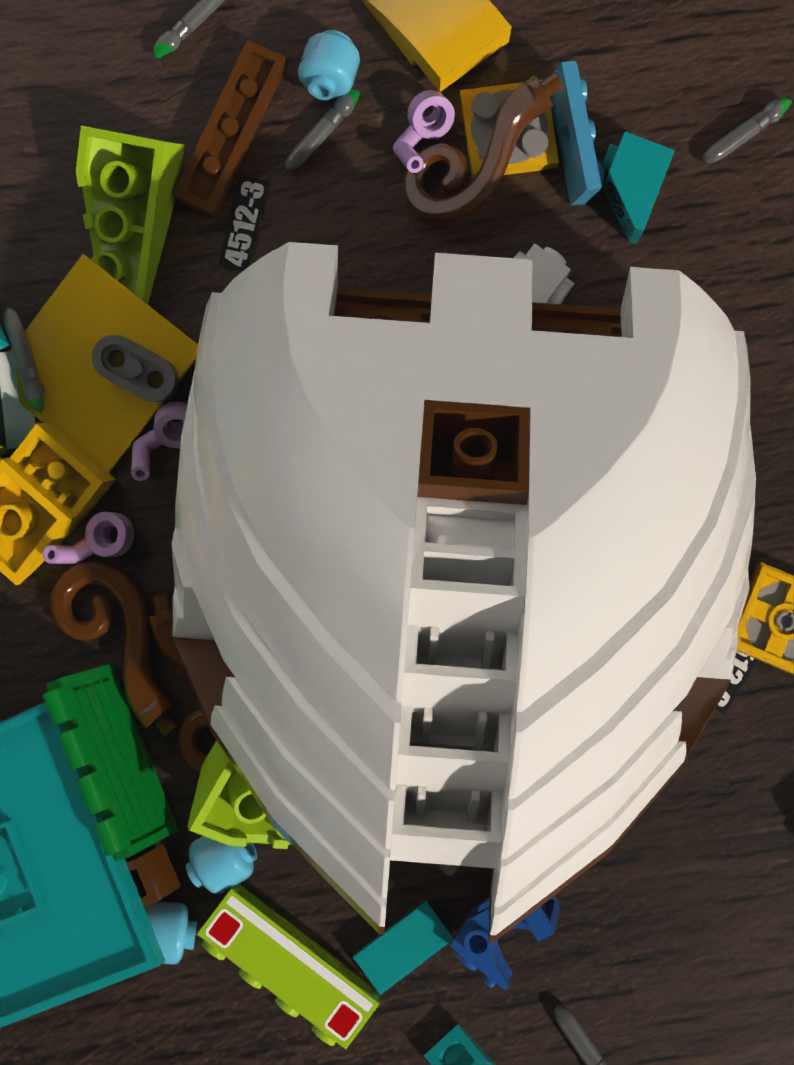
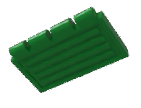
(113, 761)

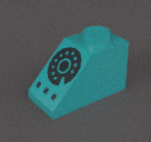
(634, 180)

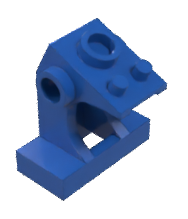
(477, 953)

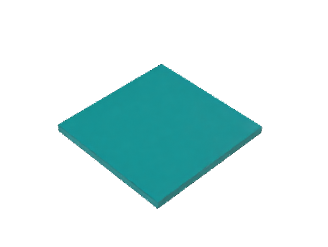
(64, 906)

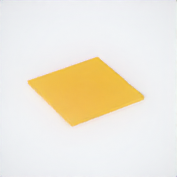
(62, 337)

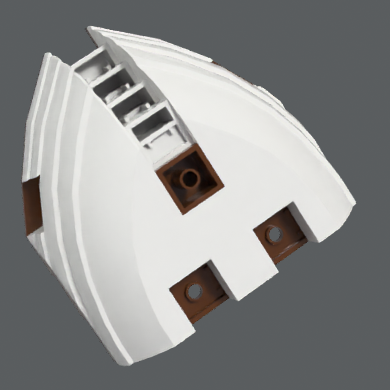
(460, 561)

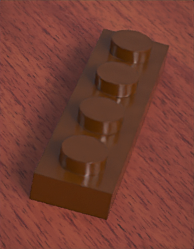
(230, 128)

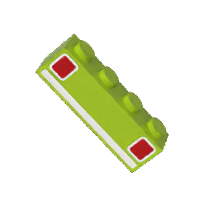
(289, 966)

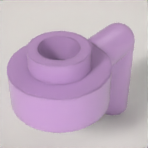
(423, 127)
(164, 432)
(96, 540)

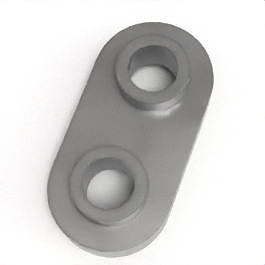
(137, 369)

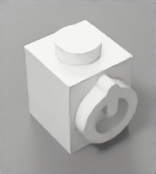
(548, 275)

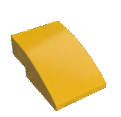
(443, 35)
(44, 497)

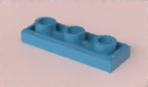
(576, 136)

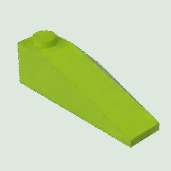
(128, 201)
(226, 807)

